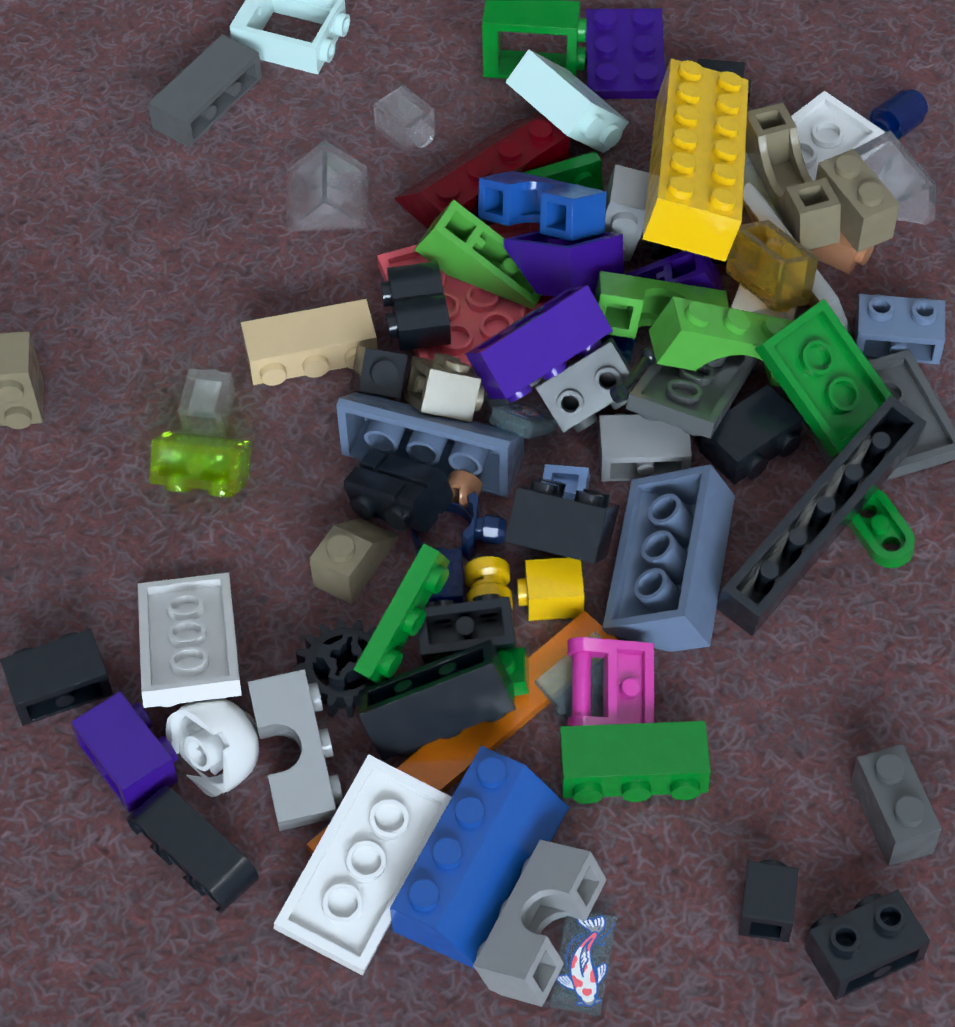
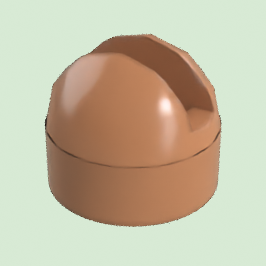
(464, 484)

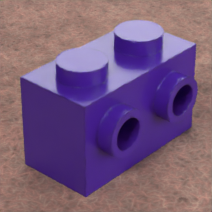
(126, 750)

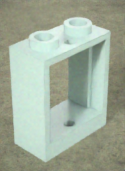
(288, 51)

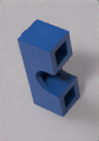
(559, 206)

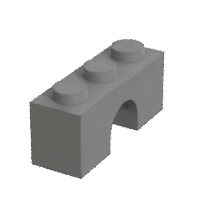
(287, 708)
(551, 885)

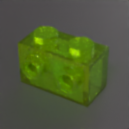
(200, 463)

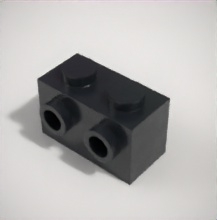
(463, 625)
(866, 943)

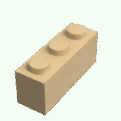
(307, 341)

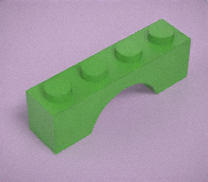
(699, 332)

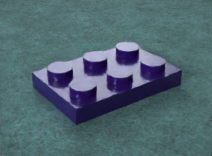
(625, 52)

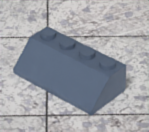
(429, 439)
(670, 559)

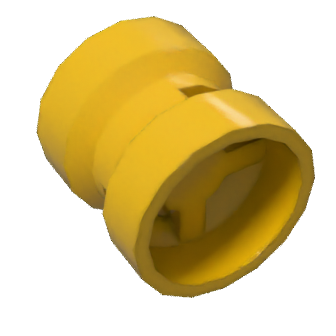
(488, 576)

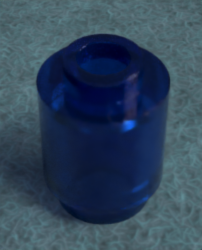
(900, 112)

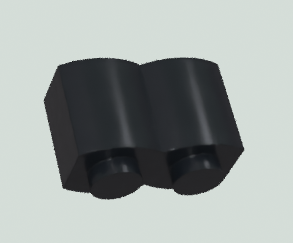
(417, 306)

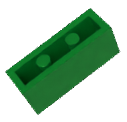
(634, 761)

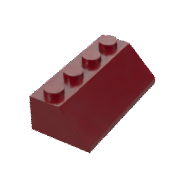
(517, 147)

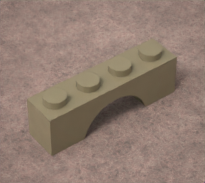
(805, 205)

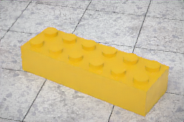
(697, 160)

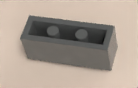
(205, 90)

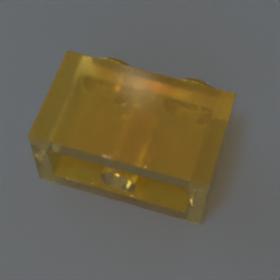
(772, 266)

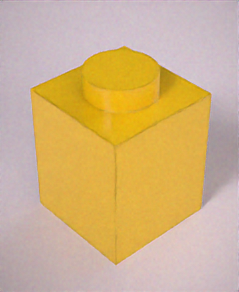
(552, 588)

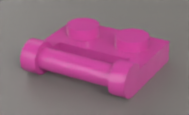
(626, 681)

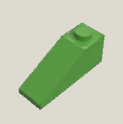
(474, 255)

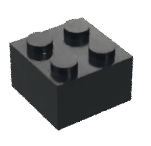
(561, 521)

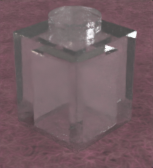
(405, 119)
(207, 402)

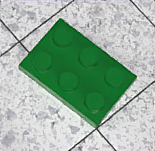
(824, 375)

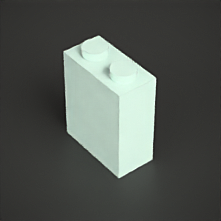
(567, 102)

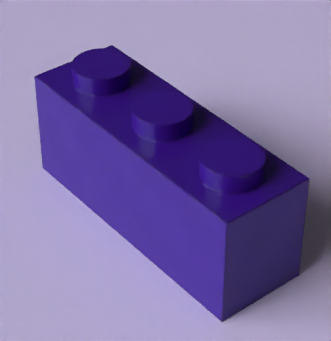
(540, 344)

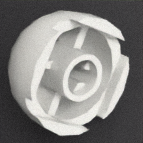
(215, 737)

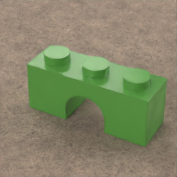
(638, 301)

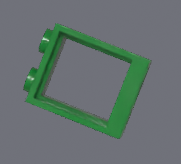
(535, 17)

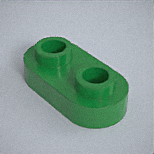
(882, 529)

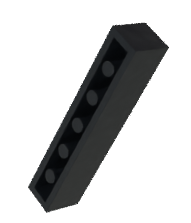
(820, 515)

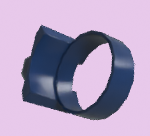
(488, 528)

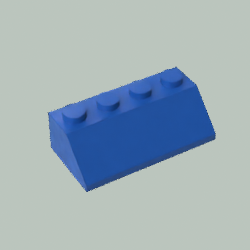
(475, 856)

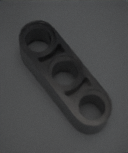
(194, 846)

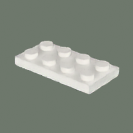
(824, 131)
(187, 640)
(361, 865)

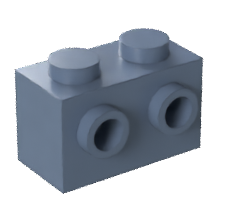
(899, 324)

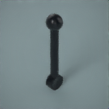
(620, 391)

